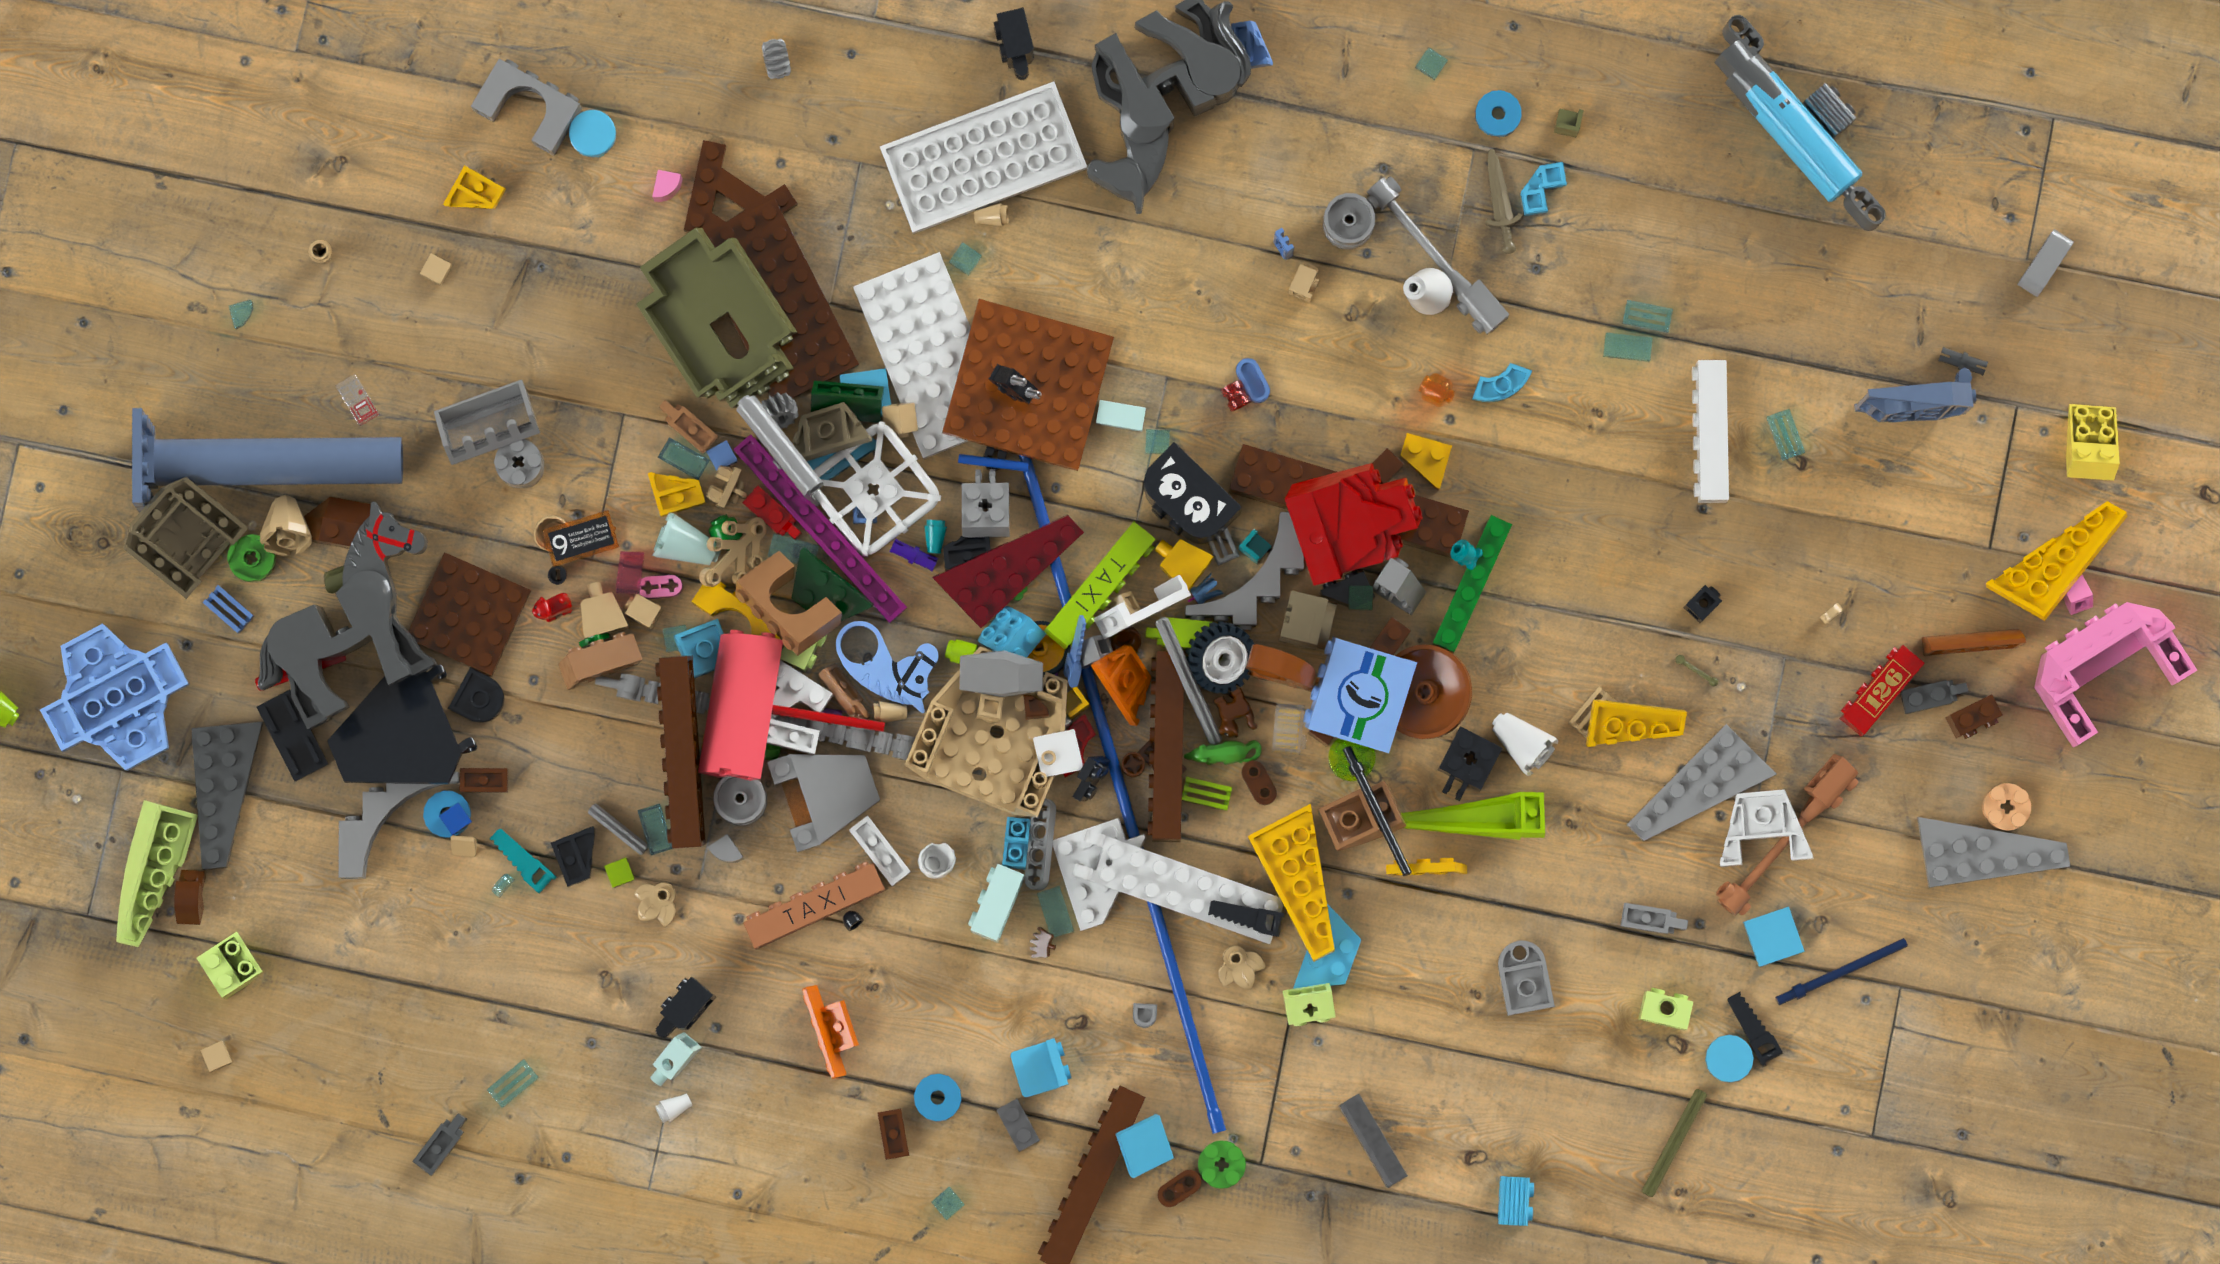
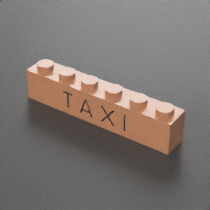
(813, 906)

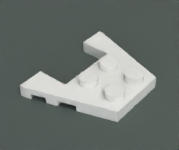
(1760, 817)

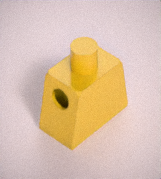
(1183, 560)

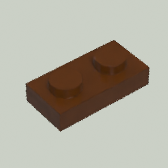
(484, 780)
(893, 1134)

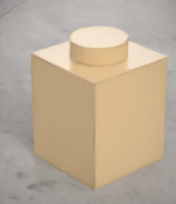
(900, 418)
(643, 611)

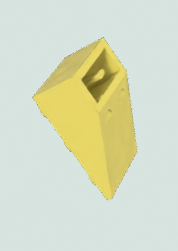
(2092, 442)

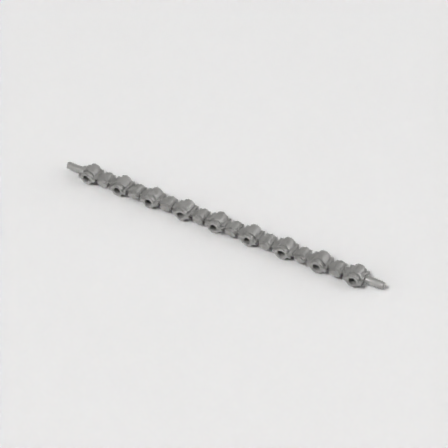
(861, 739)

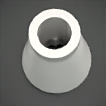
(673, 1107)

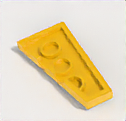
(1623, 722)

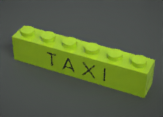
(1099, 585)

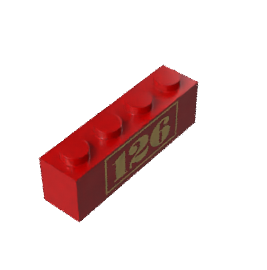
(1882, 690)

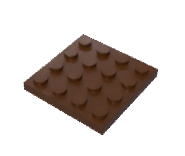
(468, 614)

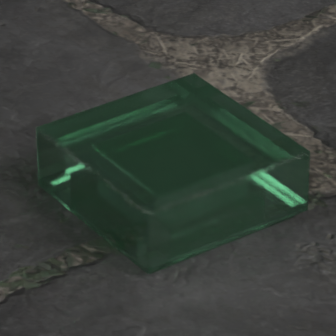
(1361, 598)

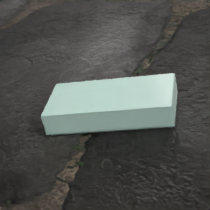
(1120, 415)

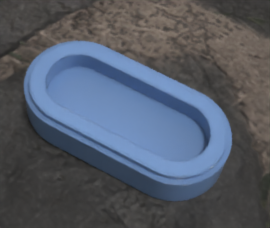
(1253, 380)

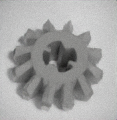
(776, 58)
(782, 409)

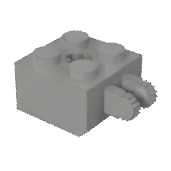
(985, 496)

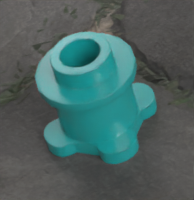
(1465, 554)

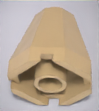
(285, 528)

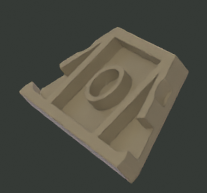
(829, 432)

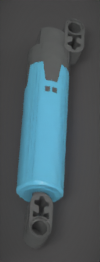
(1793, 124)

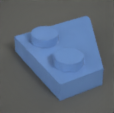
(1253, 42)

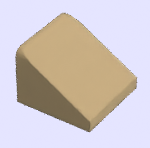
(463, 846)

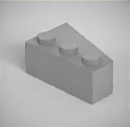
(1399, 586)

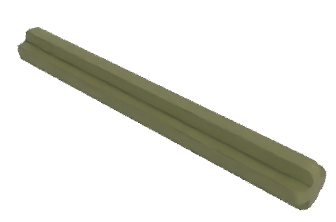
(1674, 1143)

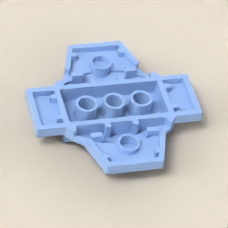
(114, 697)

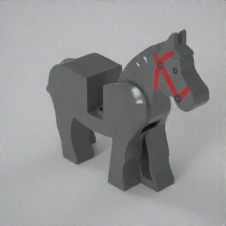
(370, 603)

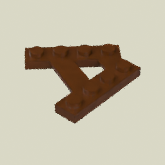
(712, 179)

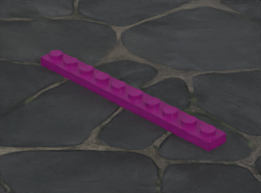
(820, 529)

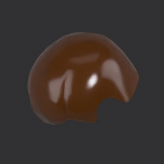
(1126, 637)

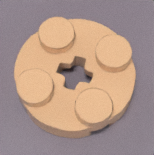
(1996, 815)

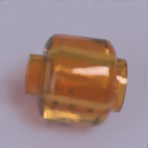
(1437, 390)

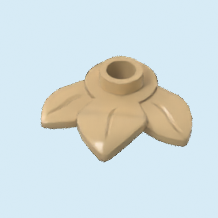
(654, 905)
(1242, 970)

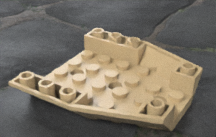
(957, 743)

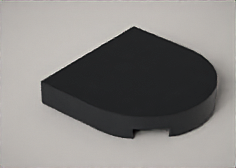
(478, 698)

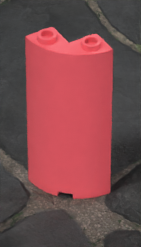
(740, 705)

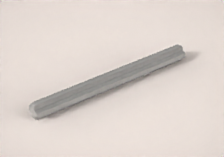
(1188, 681)

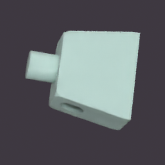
(680, 1052)

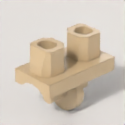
(730, 477)

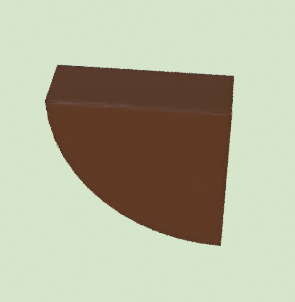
(1034, 708)

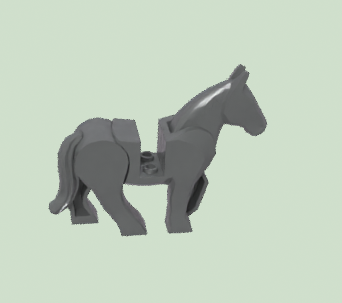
(1206, 76)

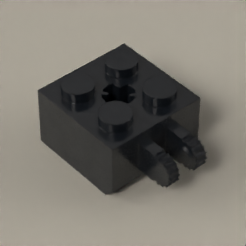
(1016, 41)
(1455, 763)
(684, 1007)

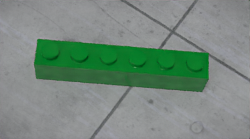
(1472, 585)

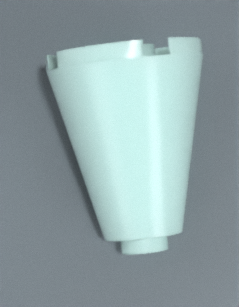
(683, 543)

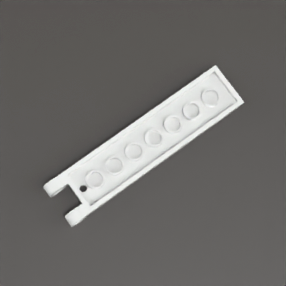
(1173, 884)

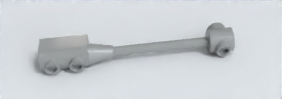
(1473, 298)

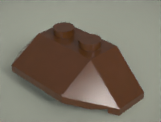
(336, 521)

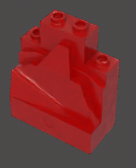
(1350, 520)

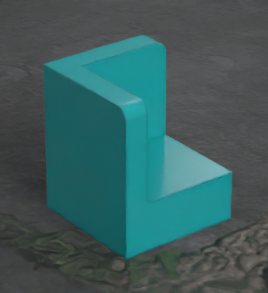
(1254, 546)

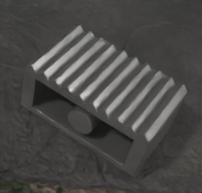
(1830, 110)

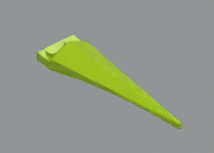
(1499, 817)

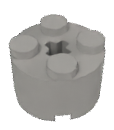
(517, 476)

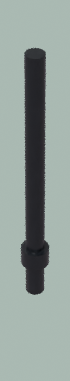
(1357, 770)

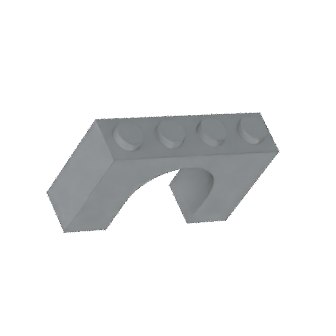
(508, 80)

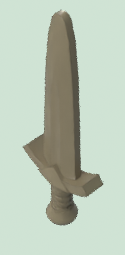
(1501, 204)

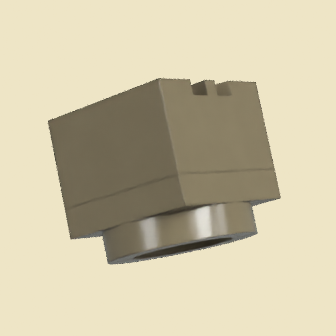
(1307, 621)

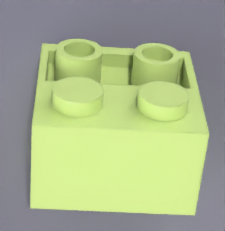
(230, 965)

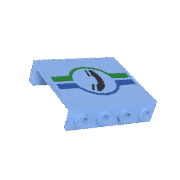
(1359, 694)

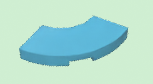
(1501, 386)

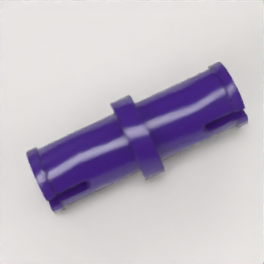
(913, 555)

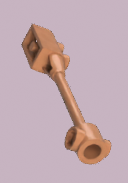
(1824, 792)

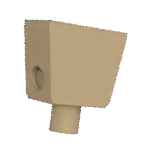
(601, 612)

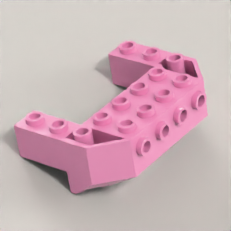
(2096, 650)

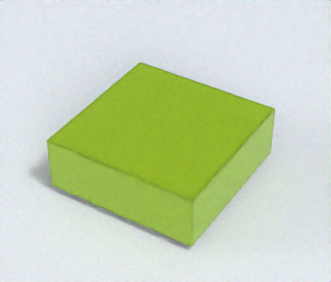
(619, 872)

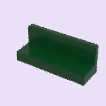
(863, 400)

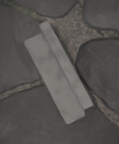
(1372, 1140)

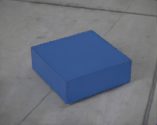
(455, 819)

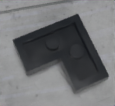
(1090, 774)

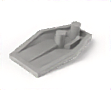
(1000, 674)

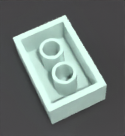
(996, 902)

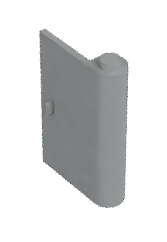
(780, 447)

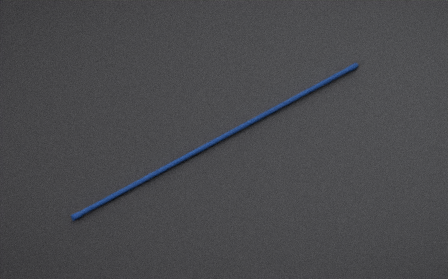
(1213, 1112)

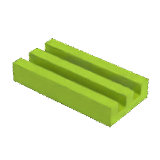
(1206, 793)

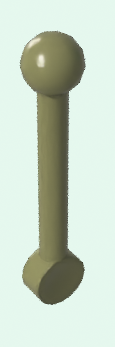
(1681, 660)

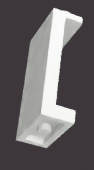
(1119, 618)

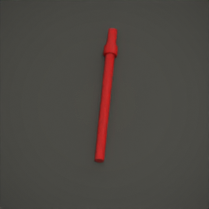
(828, 718)

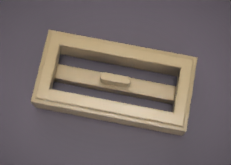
(1605, 696)

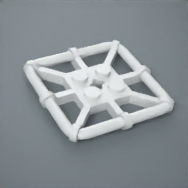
(889, 491)

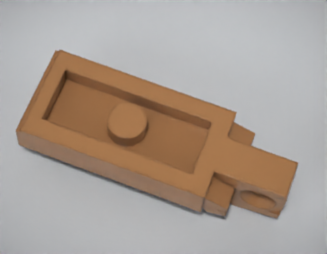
(689, 426)
(844, 691)

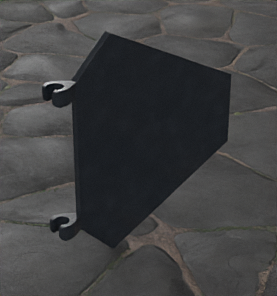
(399, 735)

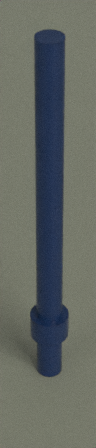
(1800, 990)

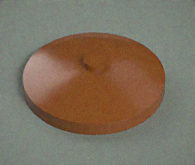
(1437, 694)

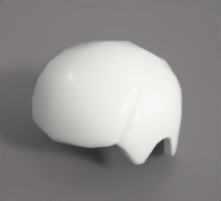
(936, 860)

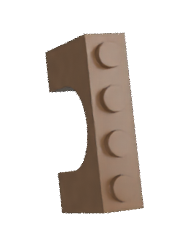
(795, 630)

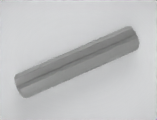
(618, 829)

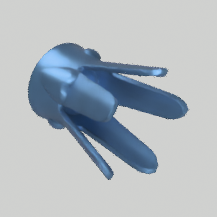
(1200, 592)

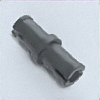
(1963, 361)

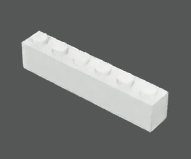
(1712, 431)

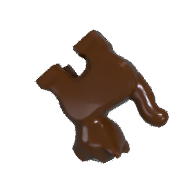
(1235, 710)

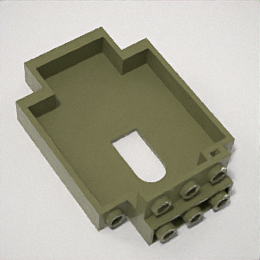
(694, 289)

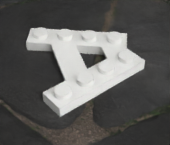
(798, 688)

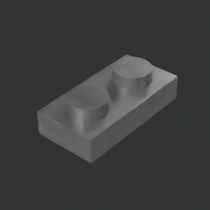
(1018, 1125)

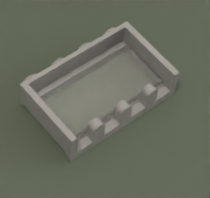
(486, 422)

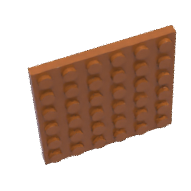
(1053, 356)

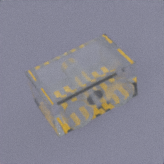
(1288, 729)

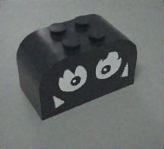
(1188, 497)

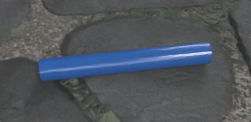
(993, 462)

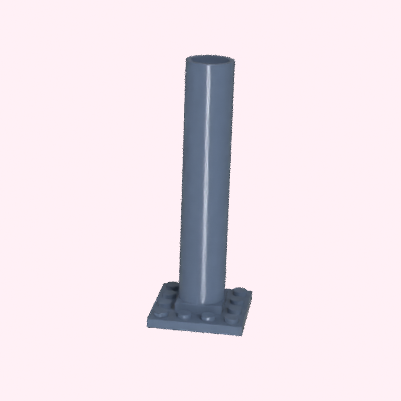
(258, 460)

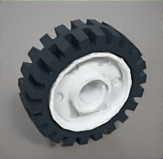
(1209, 646)

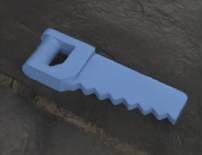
(1072, 666)

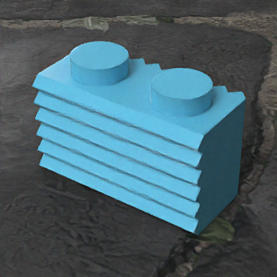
(1514, 1201)

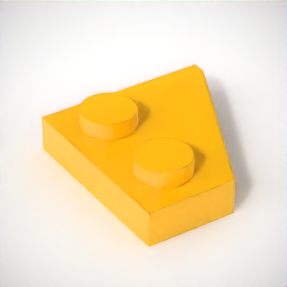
(474, 191)
(1426, 457)

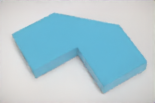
(1533, 193)

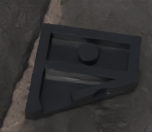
(964, 550)

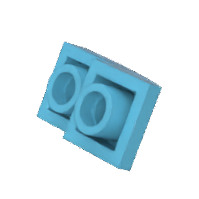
(1016, 843)

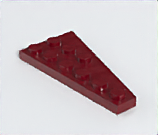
(999, 575)

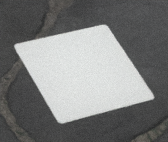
(1066, 749)

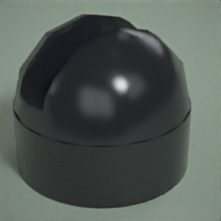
(552, 575)
(852, 920)

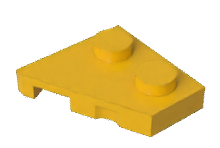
(675, 493)

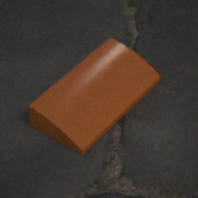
(1972, 642)

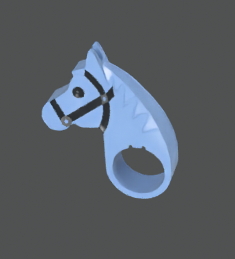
(896, 681)

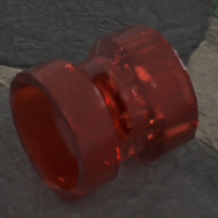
(1235, 395)

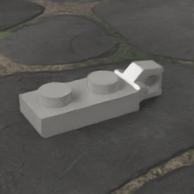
(1651, 919)

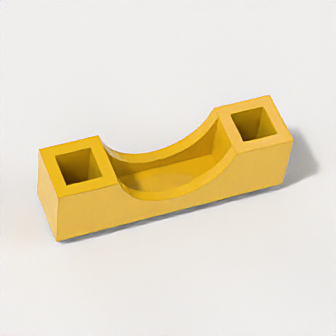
(717, 600)

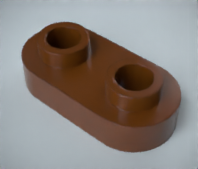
(1259, 782)
(1178, 1187)

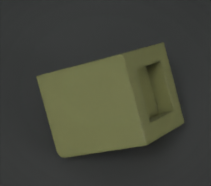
(1568, 122)

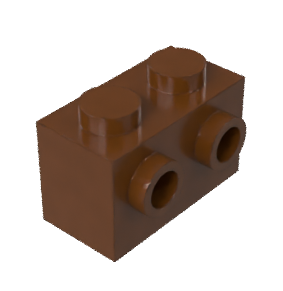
(1974, 716)

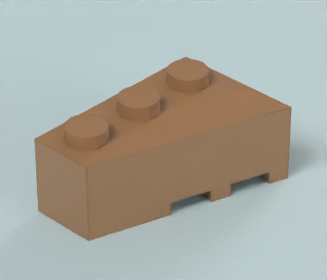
(599, 659)

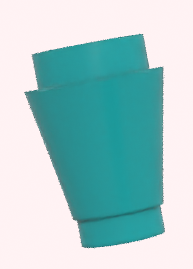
(935, 534)

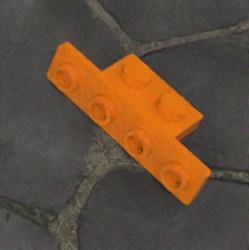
(832, 1028)

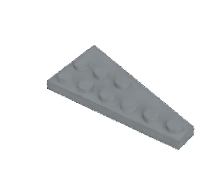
(1712, 776)
(1971, 853)

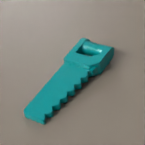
(523, 860)

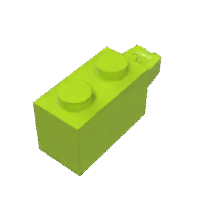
(1183, 629)

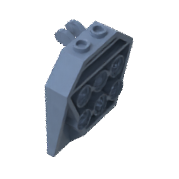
(1920, 401)

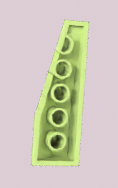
(153, 859)

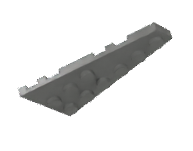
(222, 775)

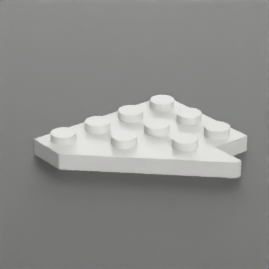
(1089, 900)

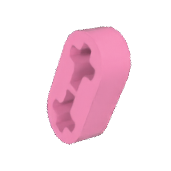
(661, 592)

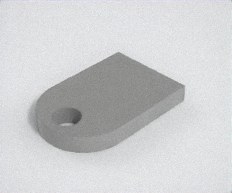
(1524, 981)

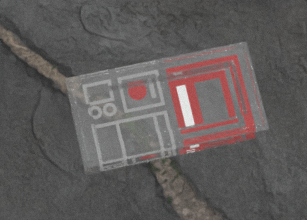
(357, 400)

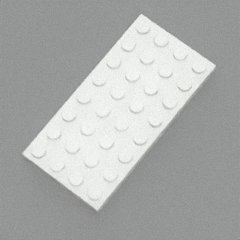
(983, 157)
(920, 340)

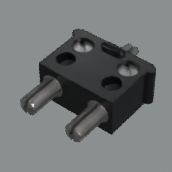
(1014, 384)

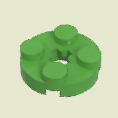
(239, 564)
(1211, 1173)

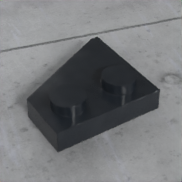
(575, 855)

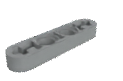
(1044, 844)

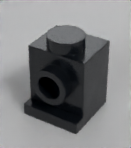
(1709, 594)

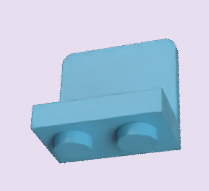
(1012, 633)
(1040, 1068)

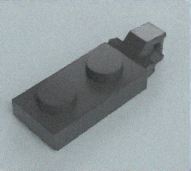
(1931, 695)
(440, 1144)

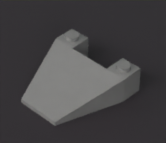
(834, 791)

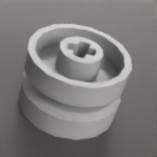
(1344, 234)
(740, 813)

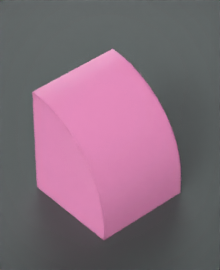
(666, 185)
(2079, 597)

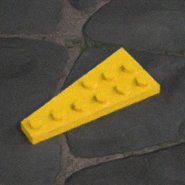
(2055, 566)
(1293, 865)

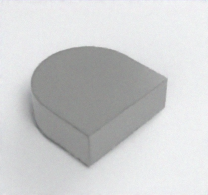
(1144, 1014)

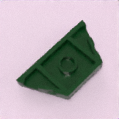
(816, 581)

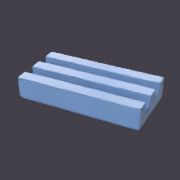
(1282, 244)
(213, 596)

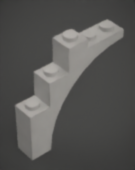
(1265, 585)
(358, 835)

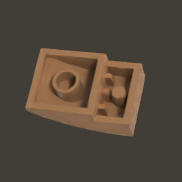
(1352, 820)

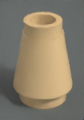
(992, 215)
(317, 248)
(888, 712)

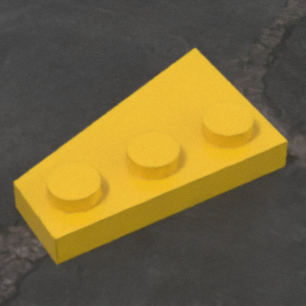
(1425, 866)

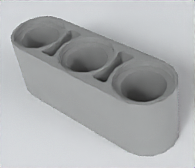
(2045, 263)

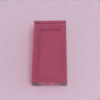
(630, 572)

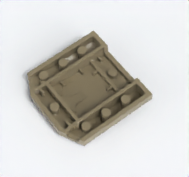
(182, 534)

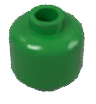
(715, 529)

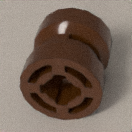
(1131, 761)

